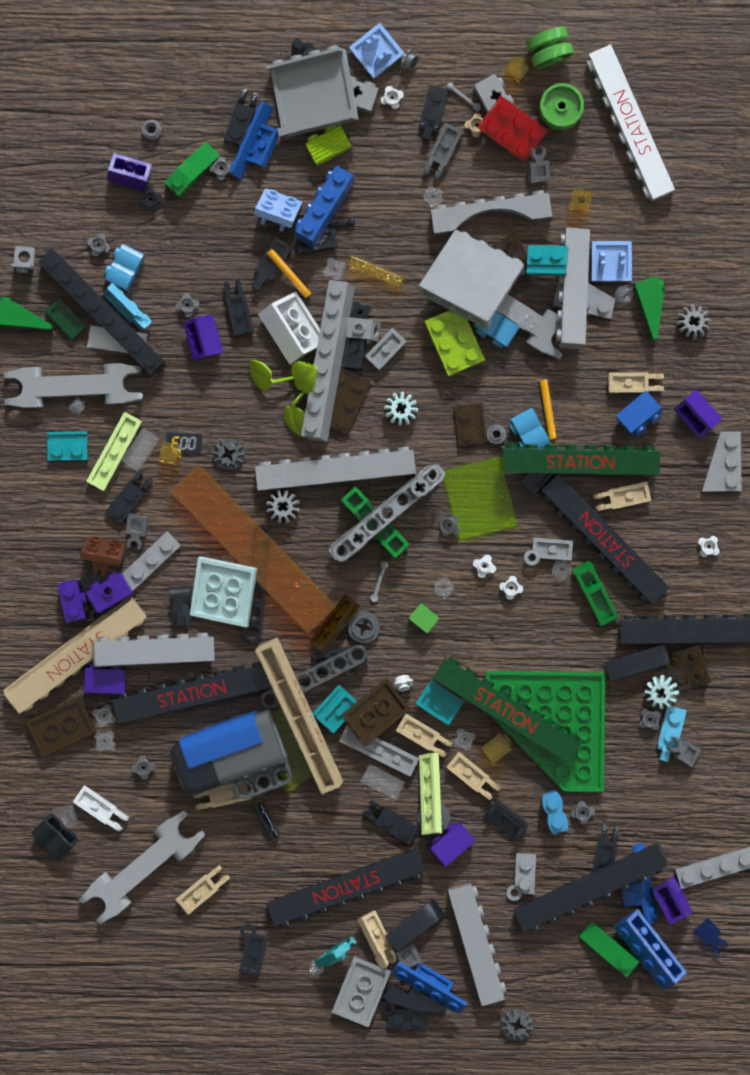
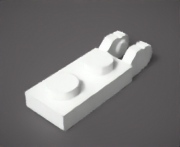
(99, 807)

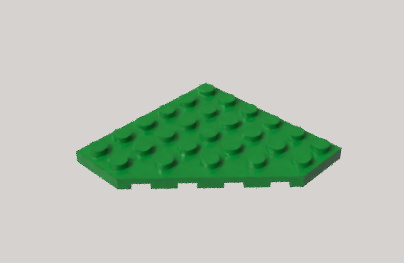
(577, 705)

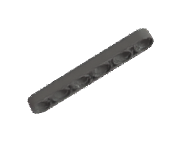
(315, 679)

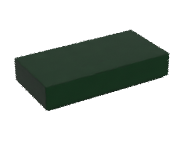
(65, 319)

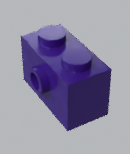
(128, 172)
(203, 337)
(697, 413)
(109, 592)
(72, 600)
(105, 680)
(451, 844)
(672, 900)

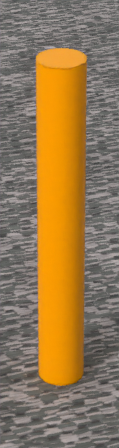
(288, 273)
(548, 409)

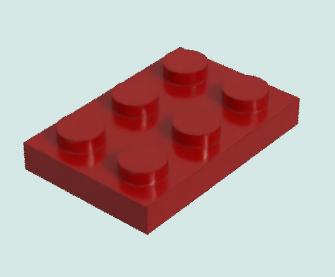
(512, 128)

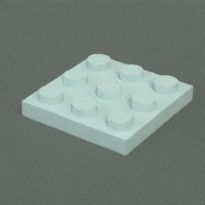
(223, 591)

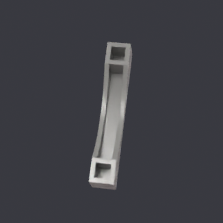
(532, 207)

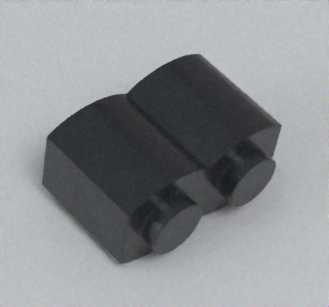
(55, 836)

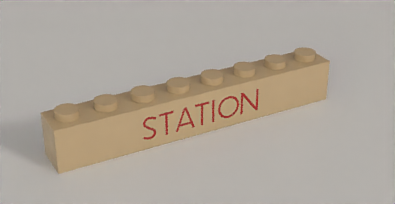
(73, 655)
(299, 715)

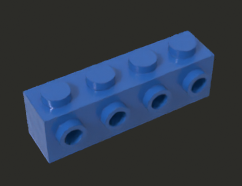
(324, 206)
(650, 949)

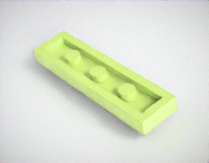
(114, 451)
(430, 794)

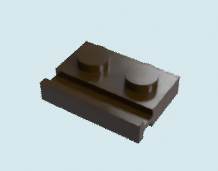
(470, 424)

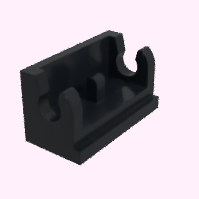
(505, 819)

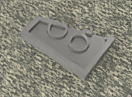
(598, 302)
(725, 466)

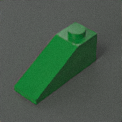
(191, 170)
(650, 298)
(16, 316)
(609, 949)

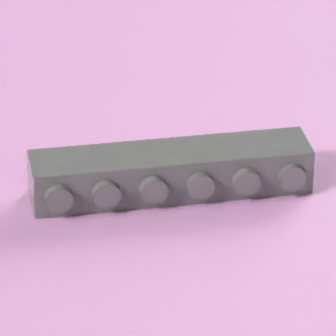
(574, 290)
(153, 650)
(476, 944)

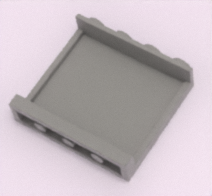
(313, 91)
(471, 278)

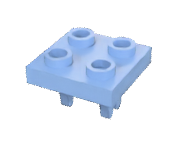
(376, 51)
(277, 208)
(611, 261)

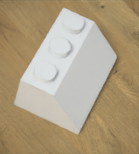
(291, 327)

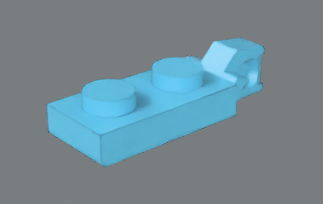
(125, 307)
(671, 726)

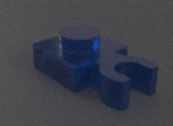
(709, 934)

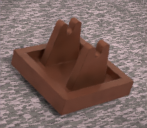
(102, 553)

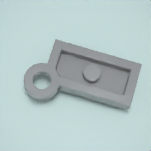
(549, 550)
(524, 875)

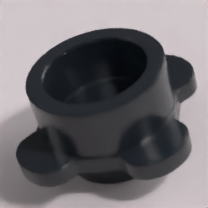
(150, 194)
(359, 307)

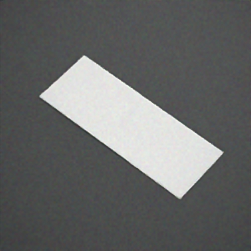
(101, 339)

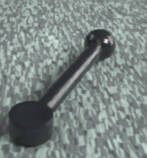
(351, 222)

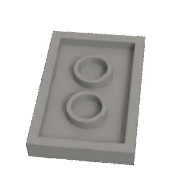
(361, 991)

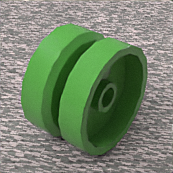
(549, 47)
(558, 118)

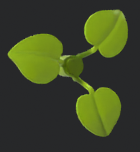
(305, 380)

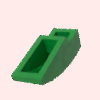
(595, 593)

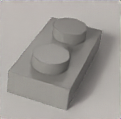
(385, 349)

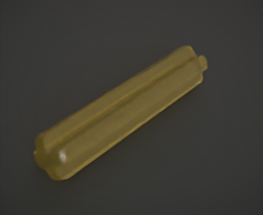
(375, 270)

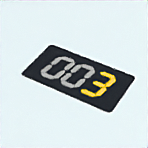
(188, 442)

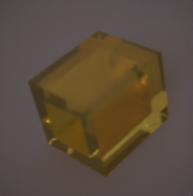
(497, 747)

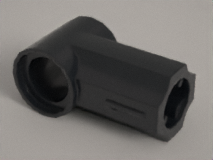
(180, 600)

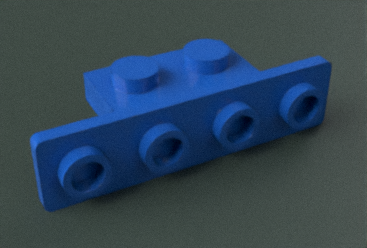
(257, 143)
(641, 894)
(431, 984)

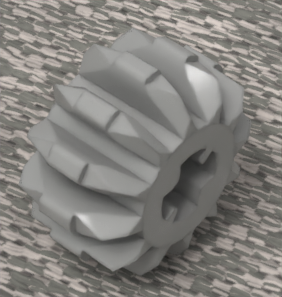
(692, 328)
(282, 499)

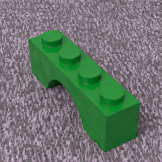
(388, 537)

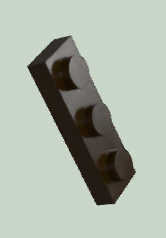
(334, 623)

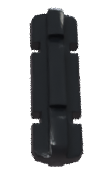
(266, 821)

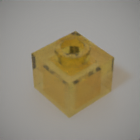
(516, 69)
(580, 207)
(170, 452)

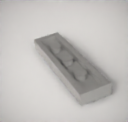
(151, 560)
(382, 752)
(713, 868)

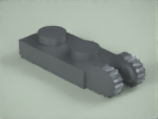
(443, 149)

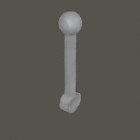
(476, 106)
(384, 566)

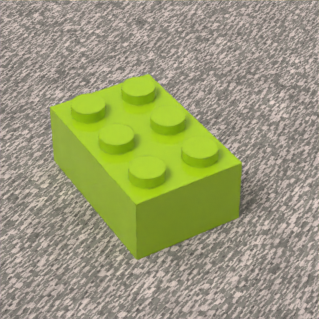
(454, 342)

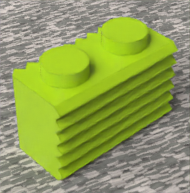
(328, 145)

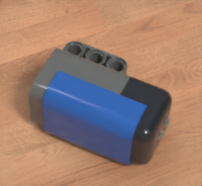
(234, 752)

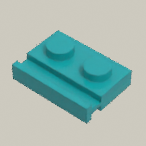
(547, 260)
(67, 446)
(439, 702)
(332, 707)
(335, 954)

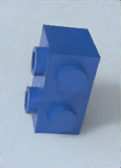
(639, 414)

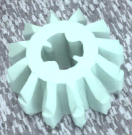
(407, 410)
(654, 692)

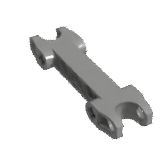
(541, 332)
(38, 387)
(425, 485)
(114, 890)

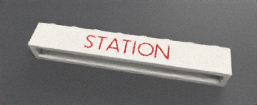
(630, 123)

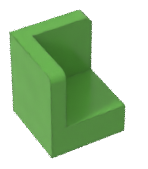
(424, 618)

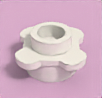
(394, 103)
(712, 541)
(490, 568)
(511, 582)
(403, 683)

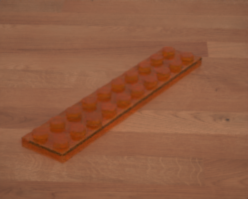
(253, 548)

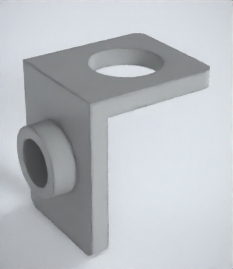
(20, 266)
(363, 329)

